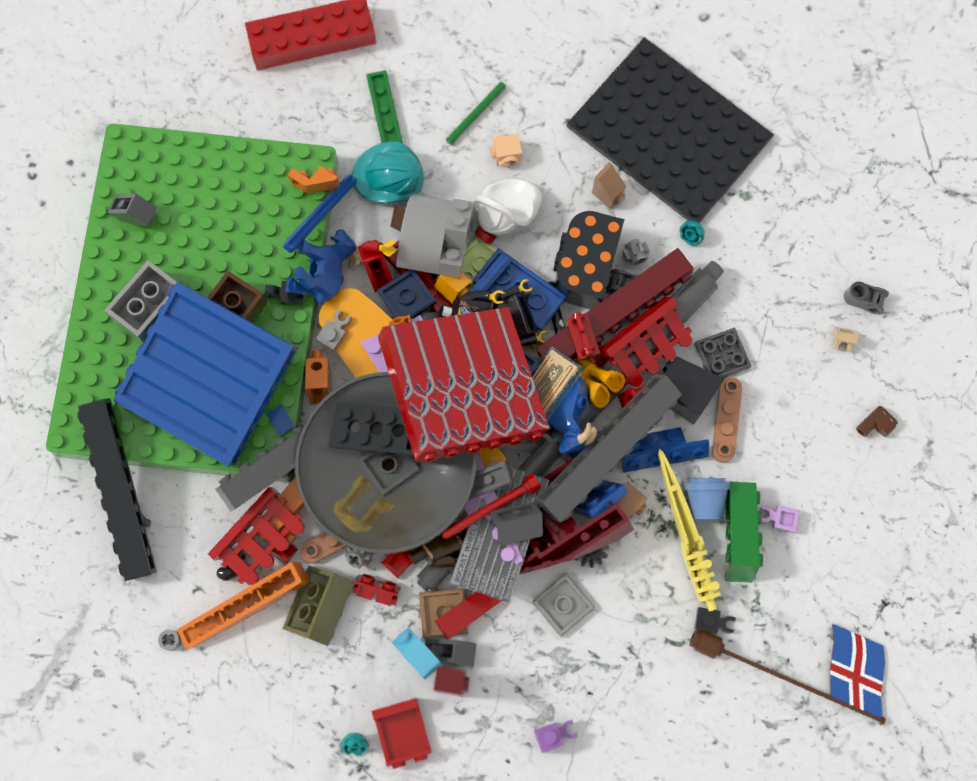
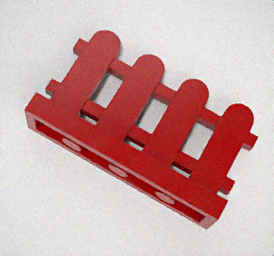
(631, 336)
(246, 541)

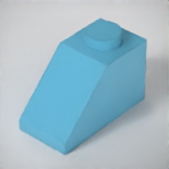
(416, 653)

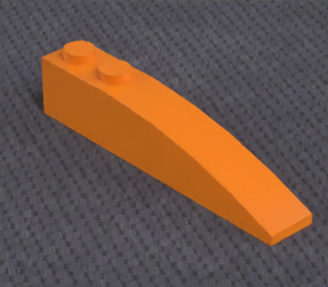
(244, 604)

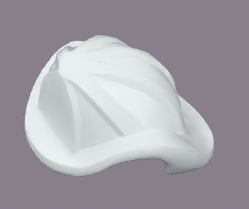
(508, 205)

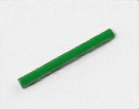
(475, 113)

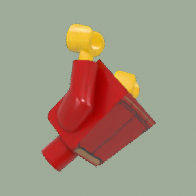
(375, 263)

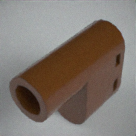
(879, 421)

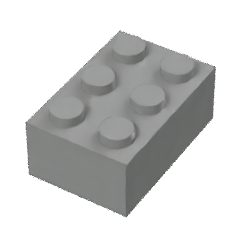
(140, 300)

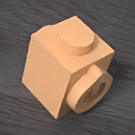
(506, 150)

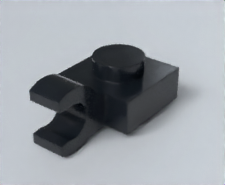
(280, 292)

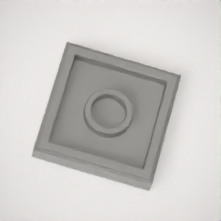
(563, 605)

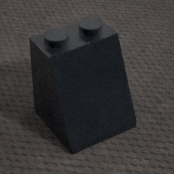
(695, 385)

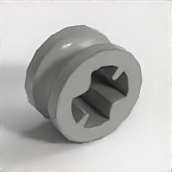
(161, 640)

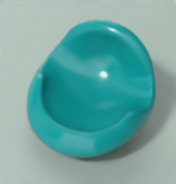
(388, 173)

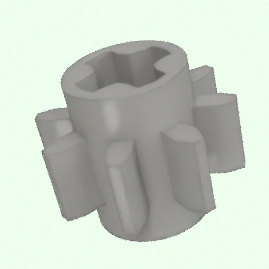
(635, 252)
(358, 558)

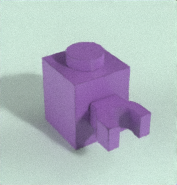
(552, 736)

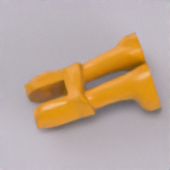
(598, 392)

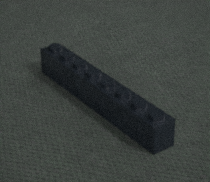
(117, 489)

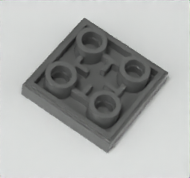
(723, 353)

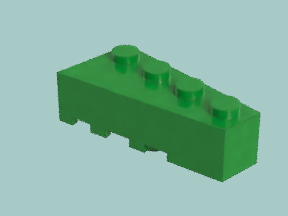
(743, 532)

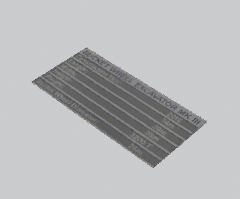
(480, 558)

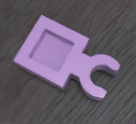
(782, 518)

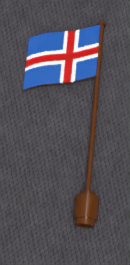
(854, 669)

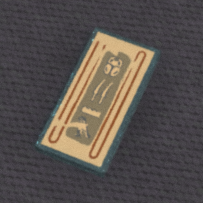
(554, 379)

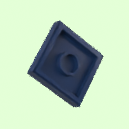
(406, 295)

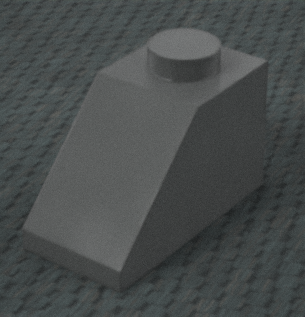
(132, 209)
(452, 651)

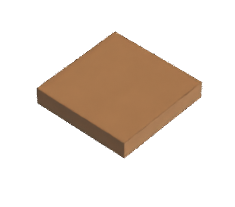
(435, 604)

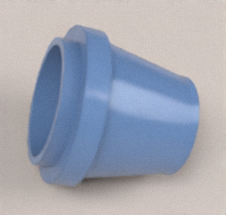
(707, 497)

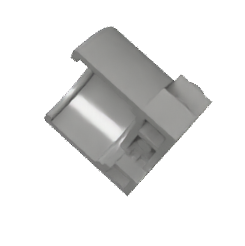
(425, 228)

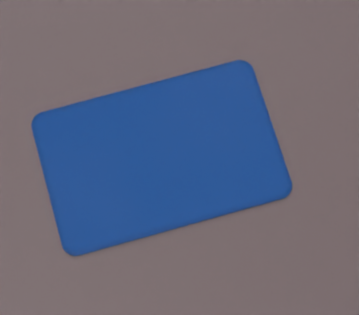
(280, 420)

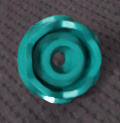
(692, 232)
(354, 743)

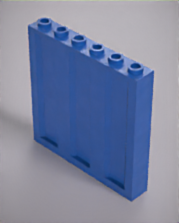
(205, 374)

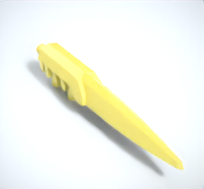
(692, 544)

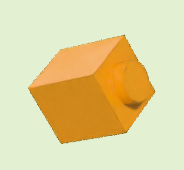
(453, 287)

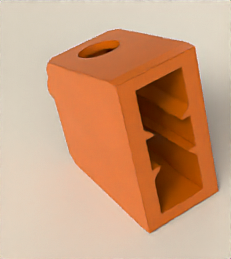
(317, 377)

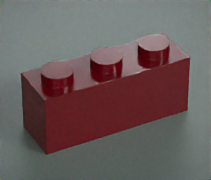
(451, 682)

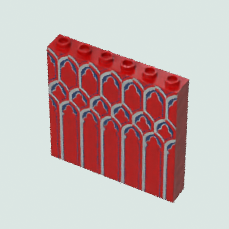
(462, 383)

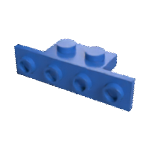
(673, 446)

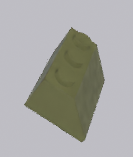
(318, 606)

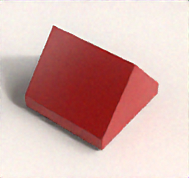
(285, 556)

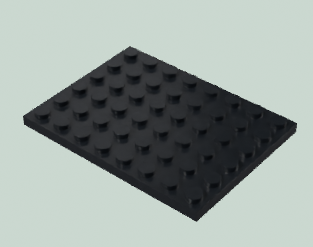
(670, 131)

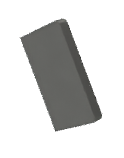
(517, 523)

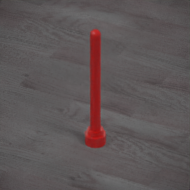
(529, 485)

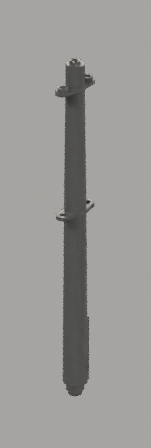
(689, 300)

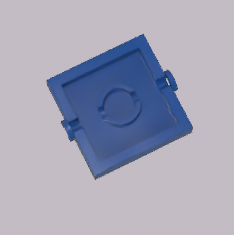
(599, 497)

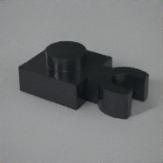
(711, 621)

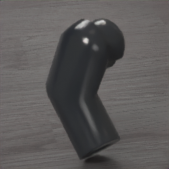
(227, 573)

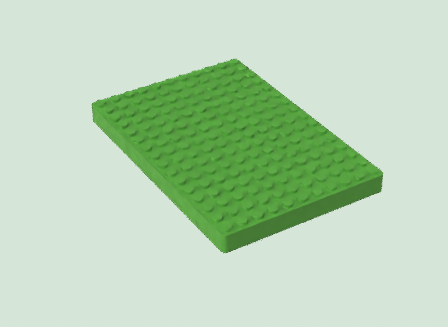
(217, 210)

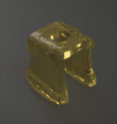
(342, 507)

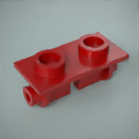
(582, 335)
(384, 590)

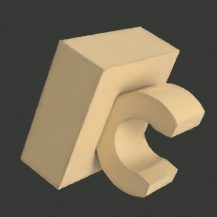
(844, 335)

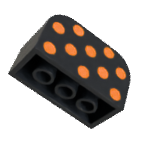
(587, 257)

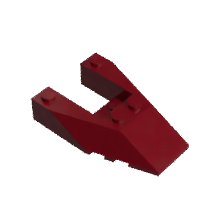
(567, 541)

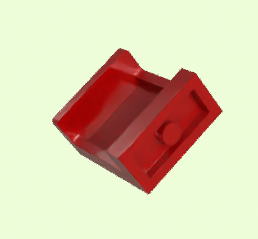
(402, 733)

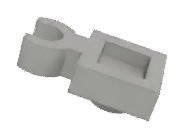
(333, 333)

